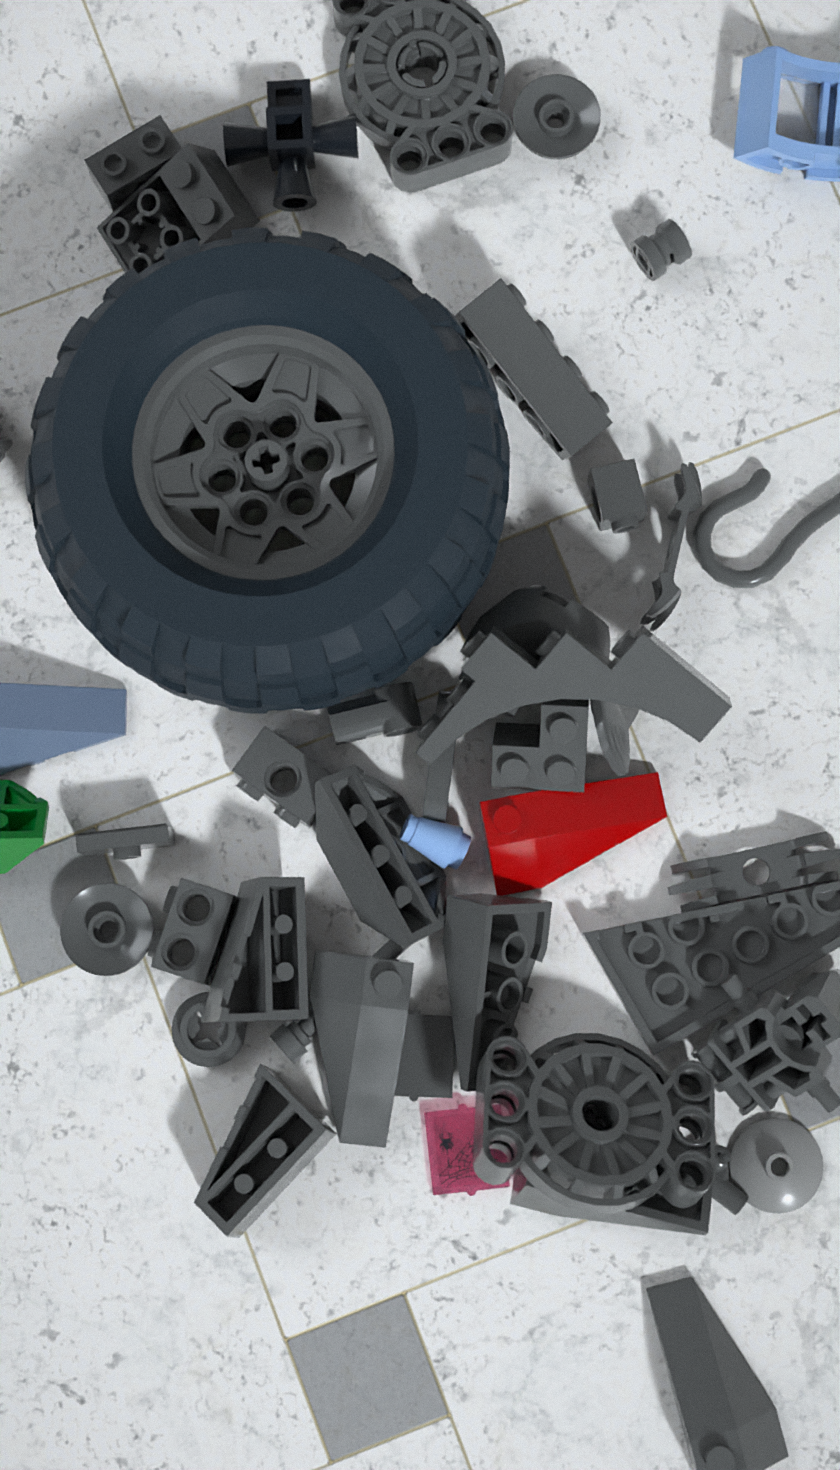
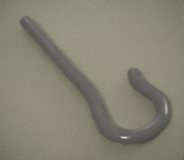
(780, 556)

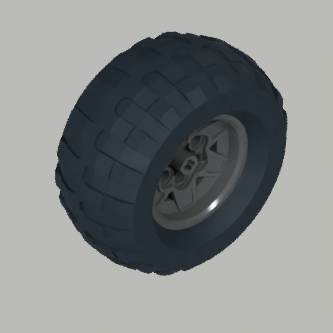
(176, 360)

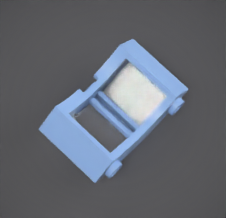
(789, 114)

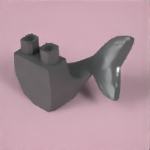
(527, 619)

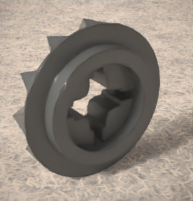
(205, 1051)

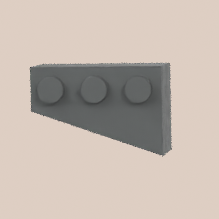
(262, 1155)

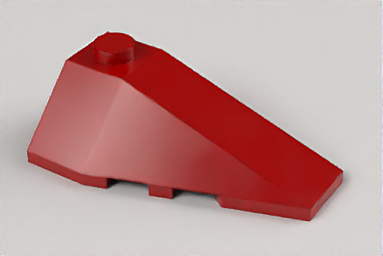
(551, 833)

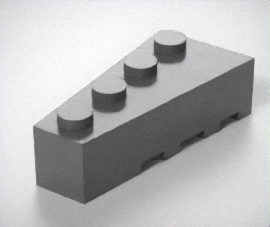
(533, 369)

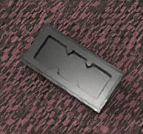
(125, 842)

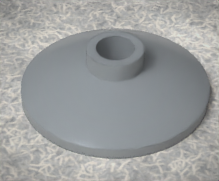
(752, 1162)

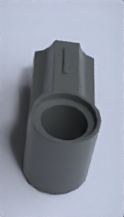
(388, 712)

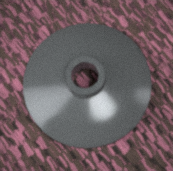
(562, 99)
(83, 926)

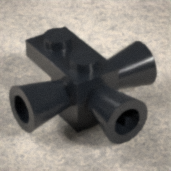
(291, 142)

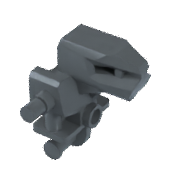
(775, 1043)

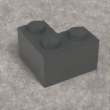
(544, 754)

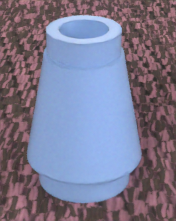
(436, 840)

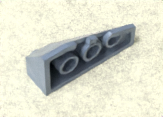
(55, 720)

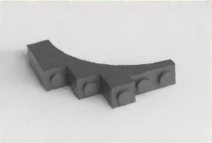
(640, 676)

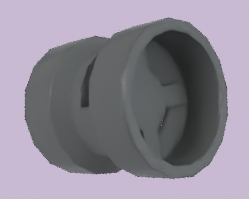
(658, 251)

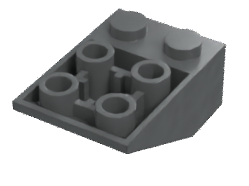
(180, 202)

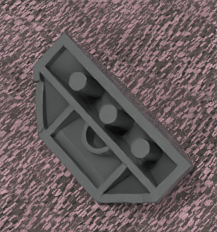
(382, 876)

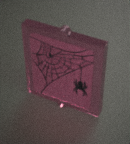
(451, 1151)

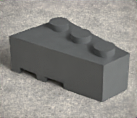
(263, 956)

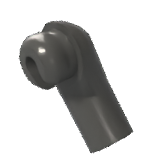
(724, 1191)

